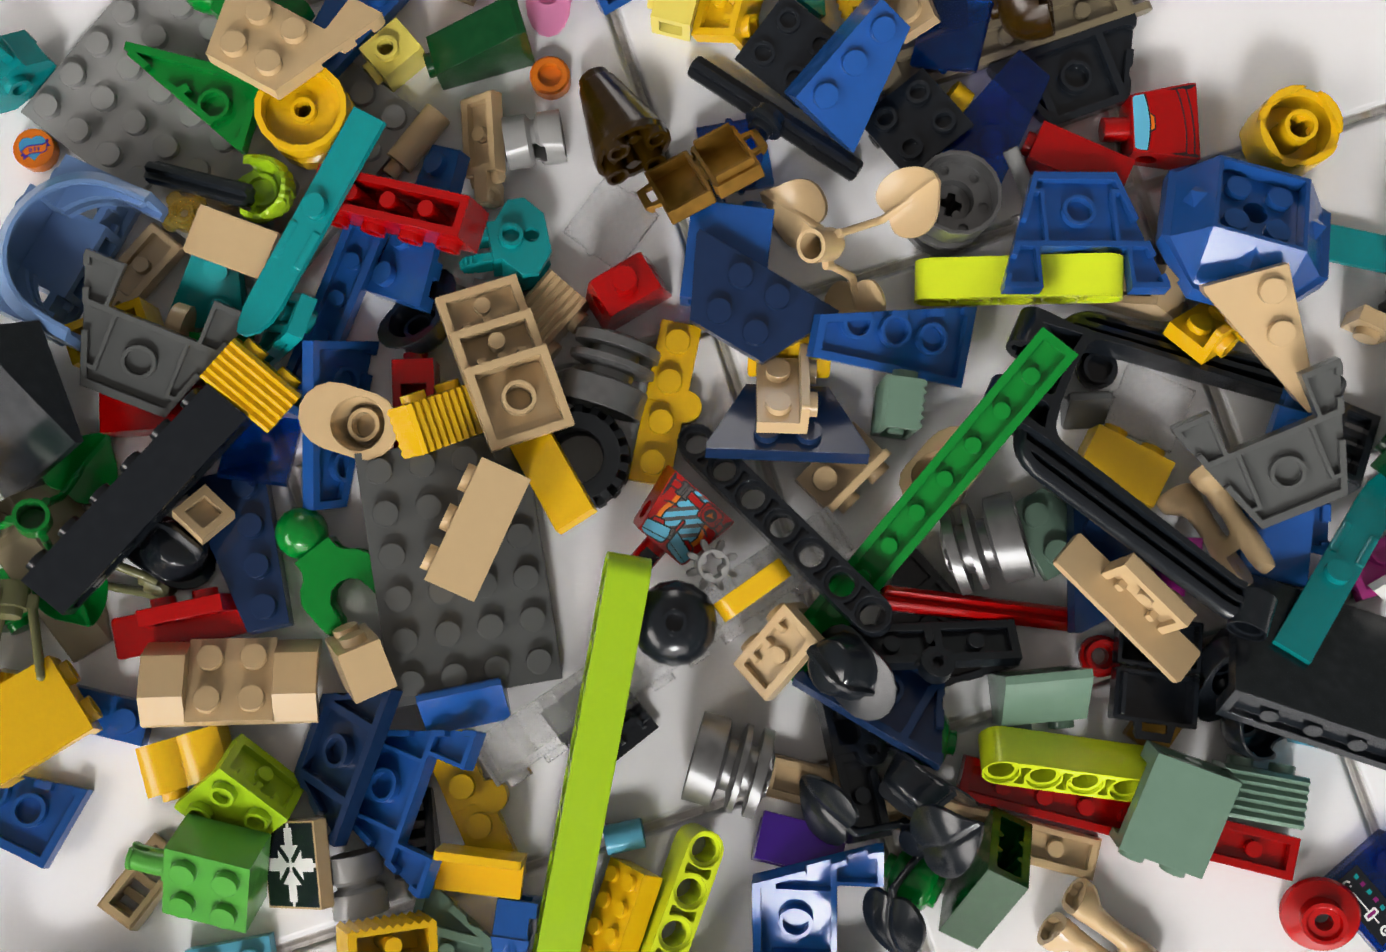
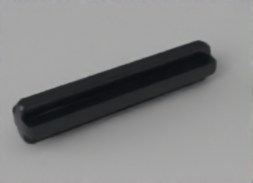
(199, 183)

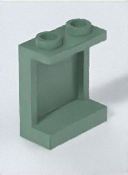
(1176, 811)

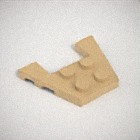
(279, 48)

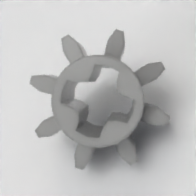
(722, 569)

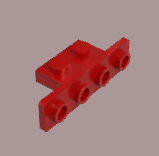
(203, 617)

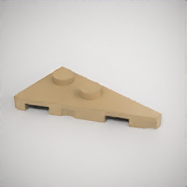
(1267, 317)

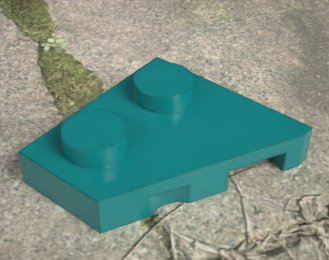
(207, 282)
(289, 328)

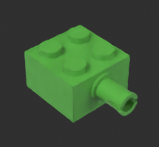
(209, 871)

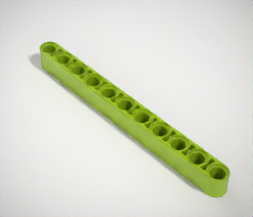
(593, 752)

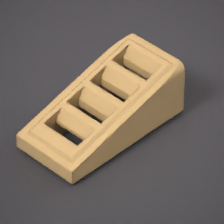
(119, 911)

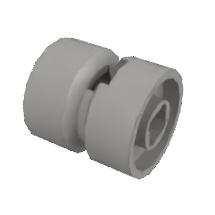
(534, 139)
(357, 885)

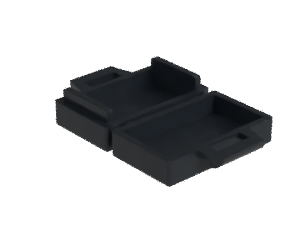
(1148, 695)

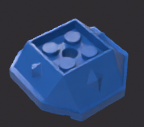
(1240, 218)

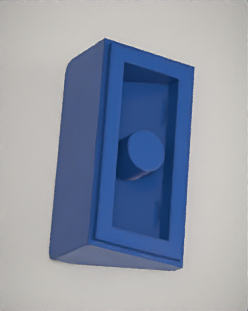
(464, 705)

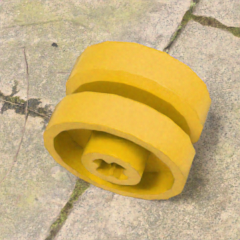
(305, 120)

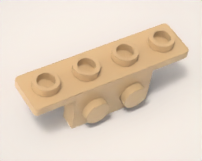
(1134, 602)

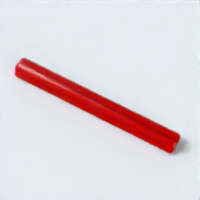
(975, 607)

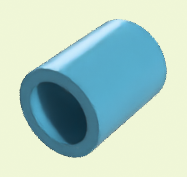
(624, 836)

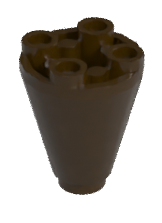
(620, 127)

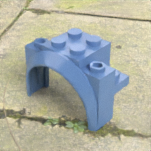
(47, 240)

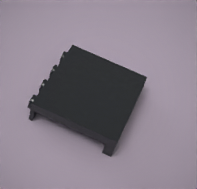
(1326, 704)

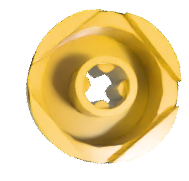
(1292, 130)

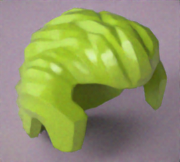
(273, 188)

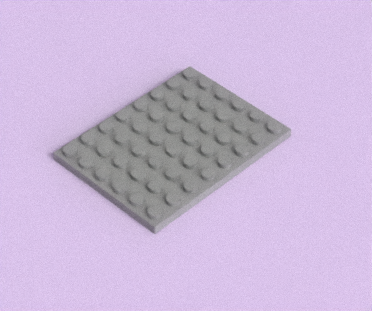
(123, 117)

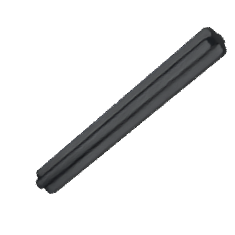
(794, 130)

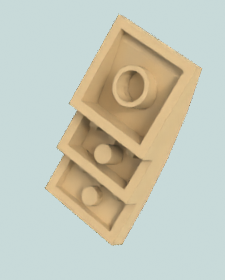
(504, 362)

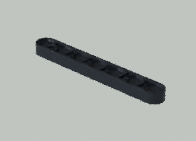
(792, 545)

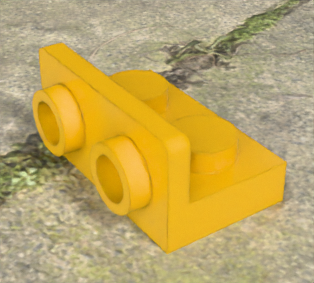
(726, 21)
(1202, 333)

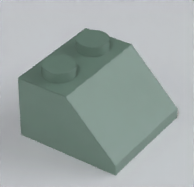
(1040, 696)

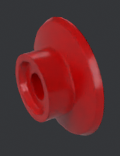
(1316, 897)

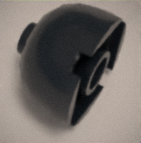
(677, 623)

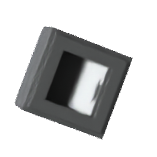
(1084, 409)

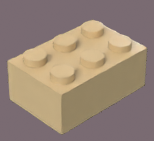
(474, 528)

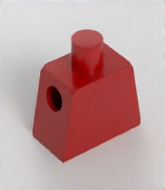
(626, 292)

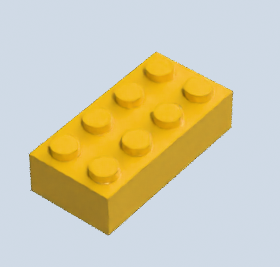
(621, 908)

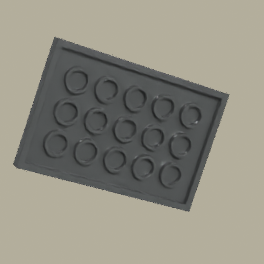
(432, 633)

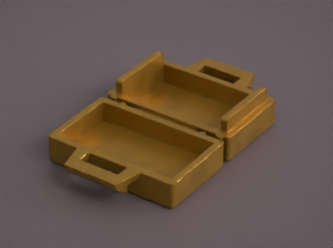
(718, 157)

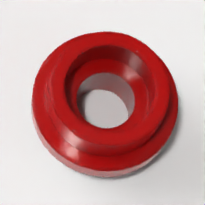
(1085, 654)

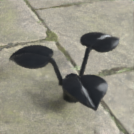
(933, 833)

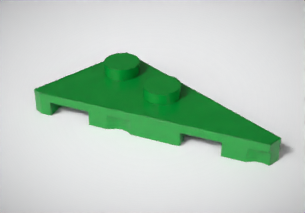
(205, 89)

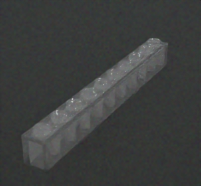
(549, 720)

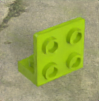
(245, 789)

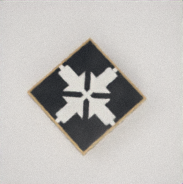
(300, 866)

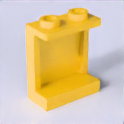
(42, 717)

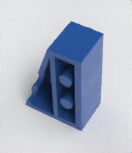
(850, 72)

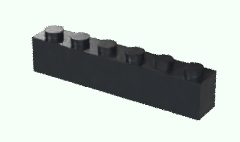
(136, 501)

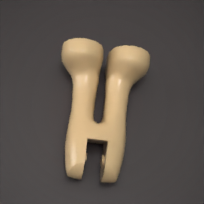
(1188, 502)
(1084, 904)

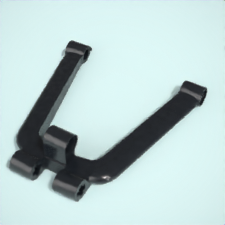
(1104, 501)

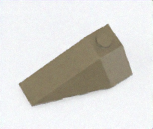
(17, 552)

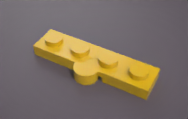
(668, 402)
(475, 806)

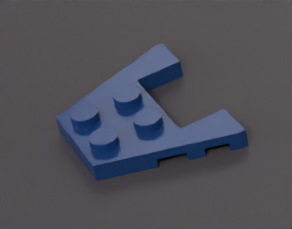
(1079, 216)
(398, 792)
(798, 902)

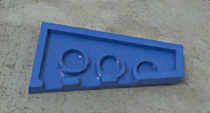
(918, 340)
(38, 818)

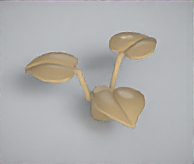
(909, 202)

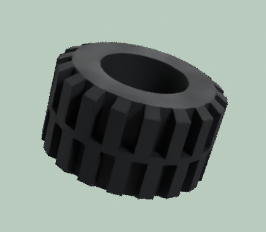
(615, 451)

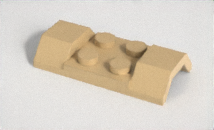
(229, 682)

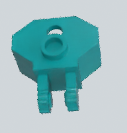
(22, 69)
(516, 244)

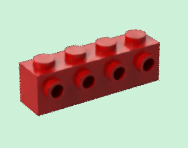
(413, 214)

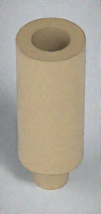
(415, 141)

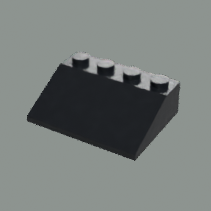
(34, 409)

